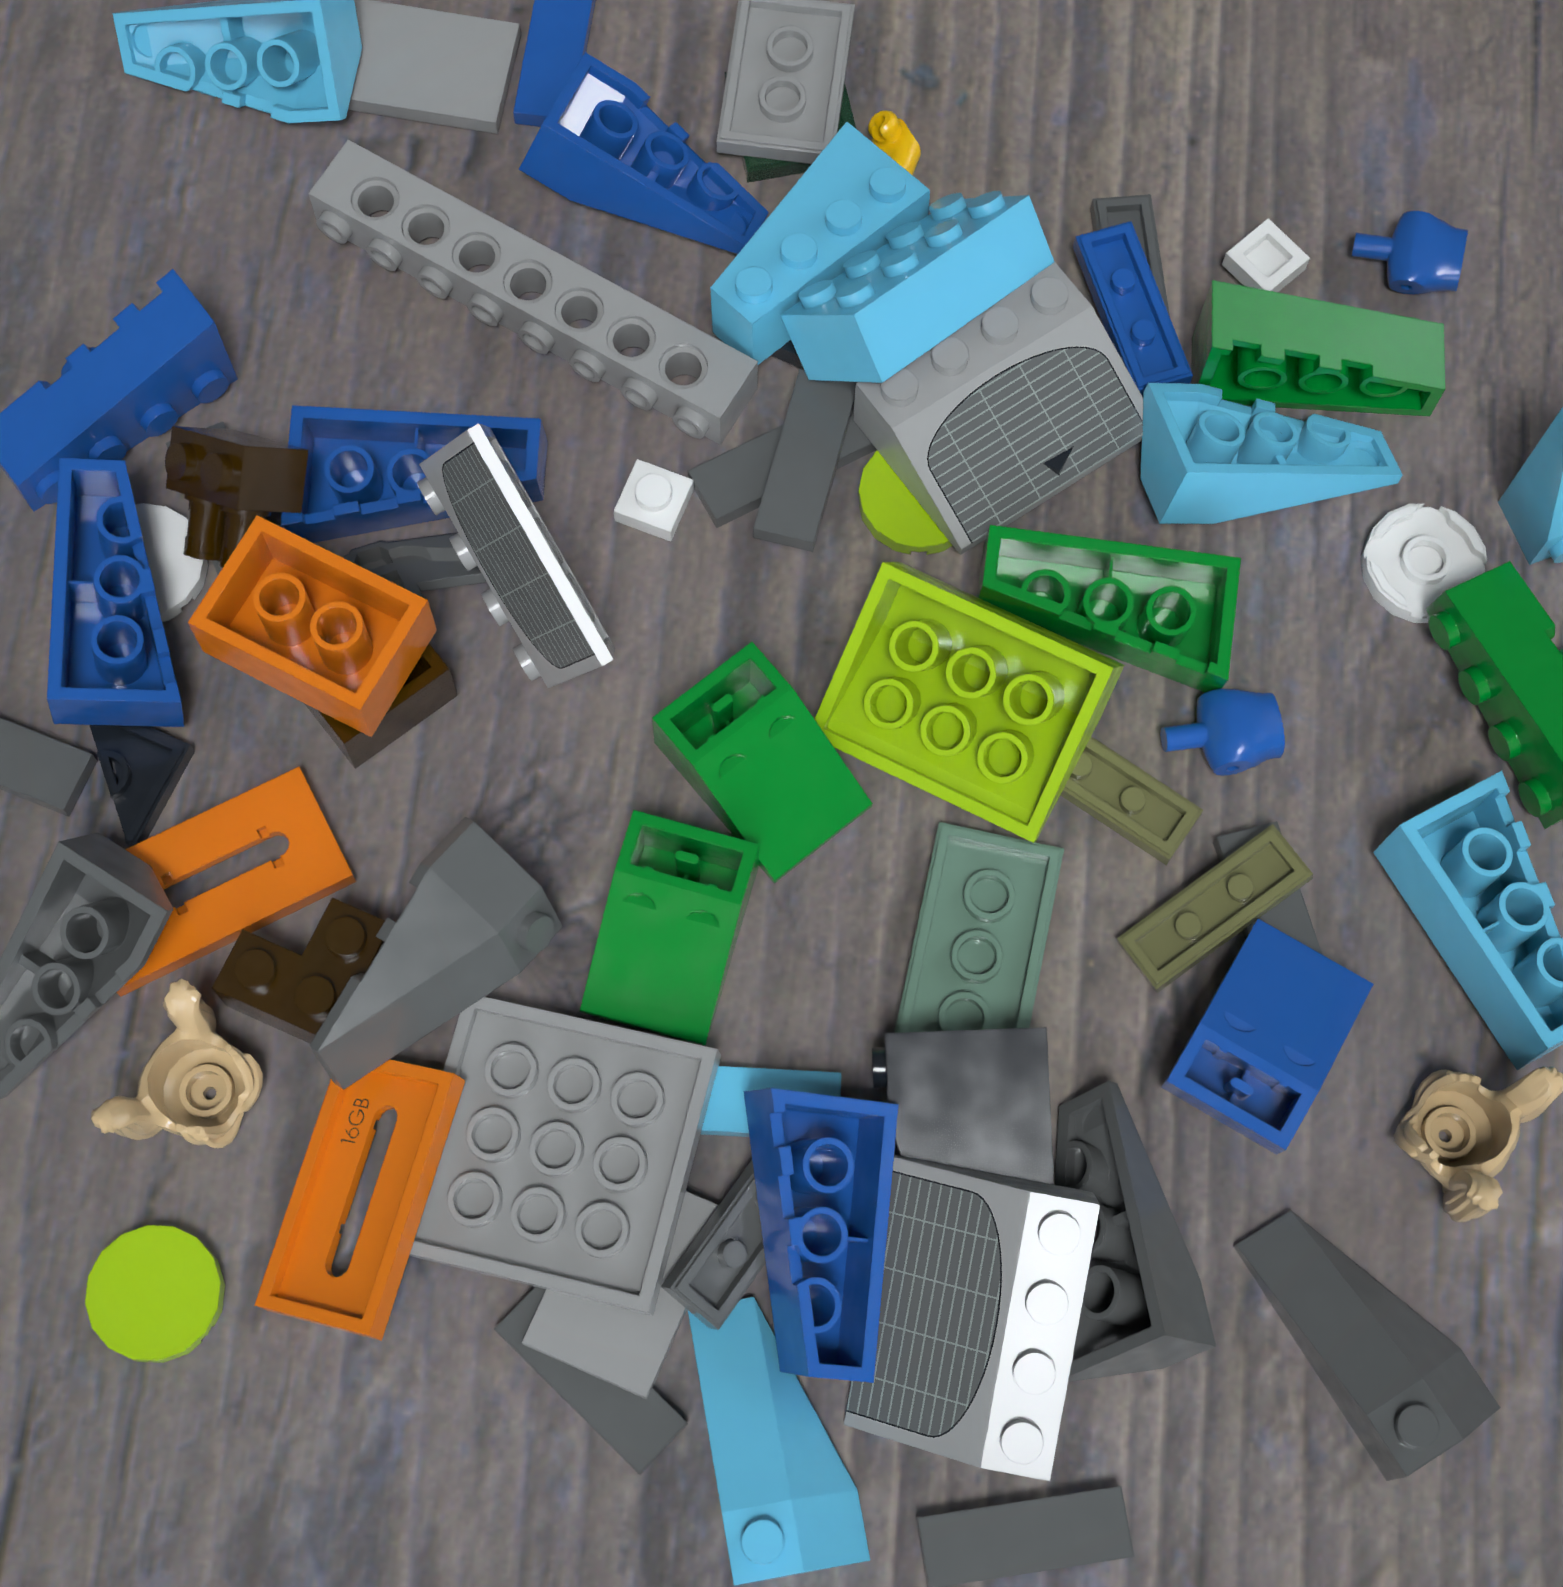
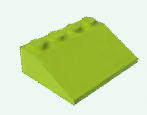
(965, 699)

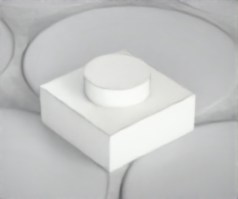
(1266, 259)
(654, 500)

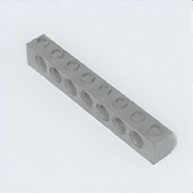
(366, 183)

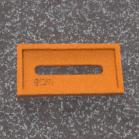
(252, 900)
(299, 1269)

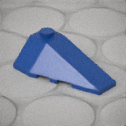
(622, 159)

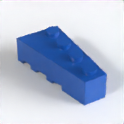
(116, 392)

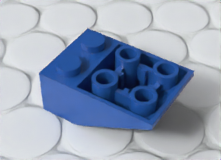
(1268, 1037)

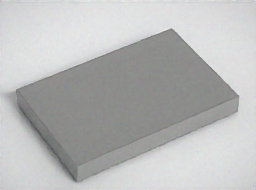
(433, 65)
(785, 78)
(614, 1341)

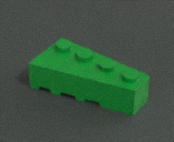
(1316, 354)
(1120, 598)
(1512, 674)

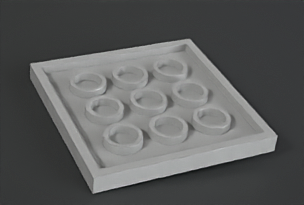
(566, 1153)

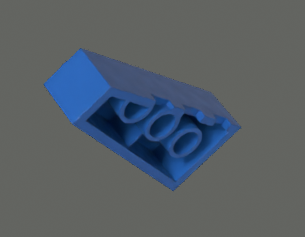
(368, 465)
(106, 622)
(823, 1224)

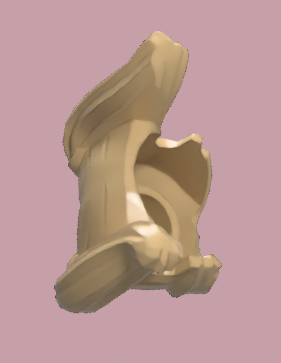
(178, 1077)
(1480, 1132)

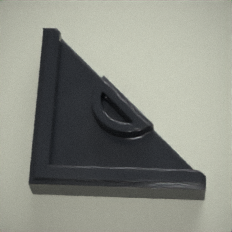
(140, 773)

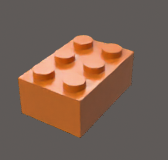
(313, 625)

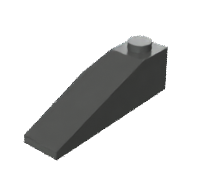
(455, 942)
(74, 948)
(1141, 1286)
(1381, 1361)

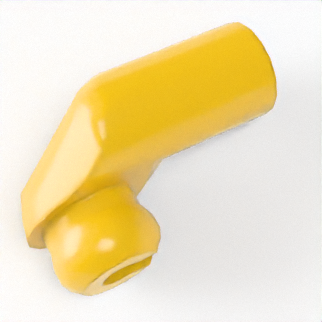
(895, 139)

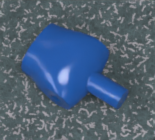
(1420, 255)
(1232, 729)

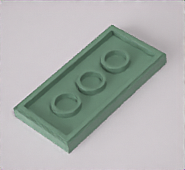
(979, 933)

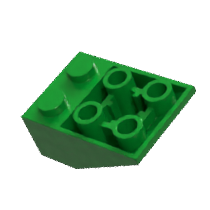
(760, 761)
(670, 927)

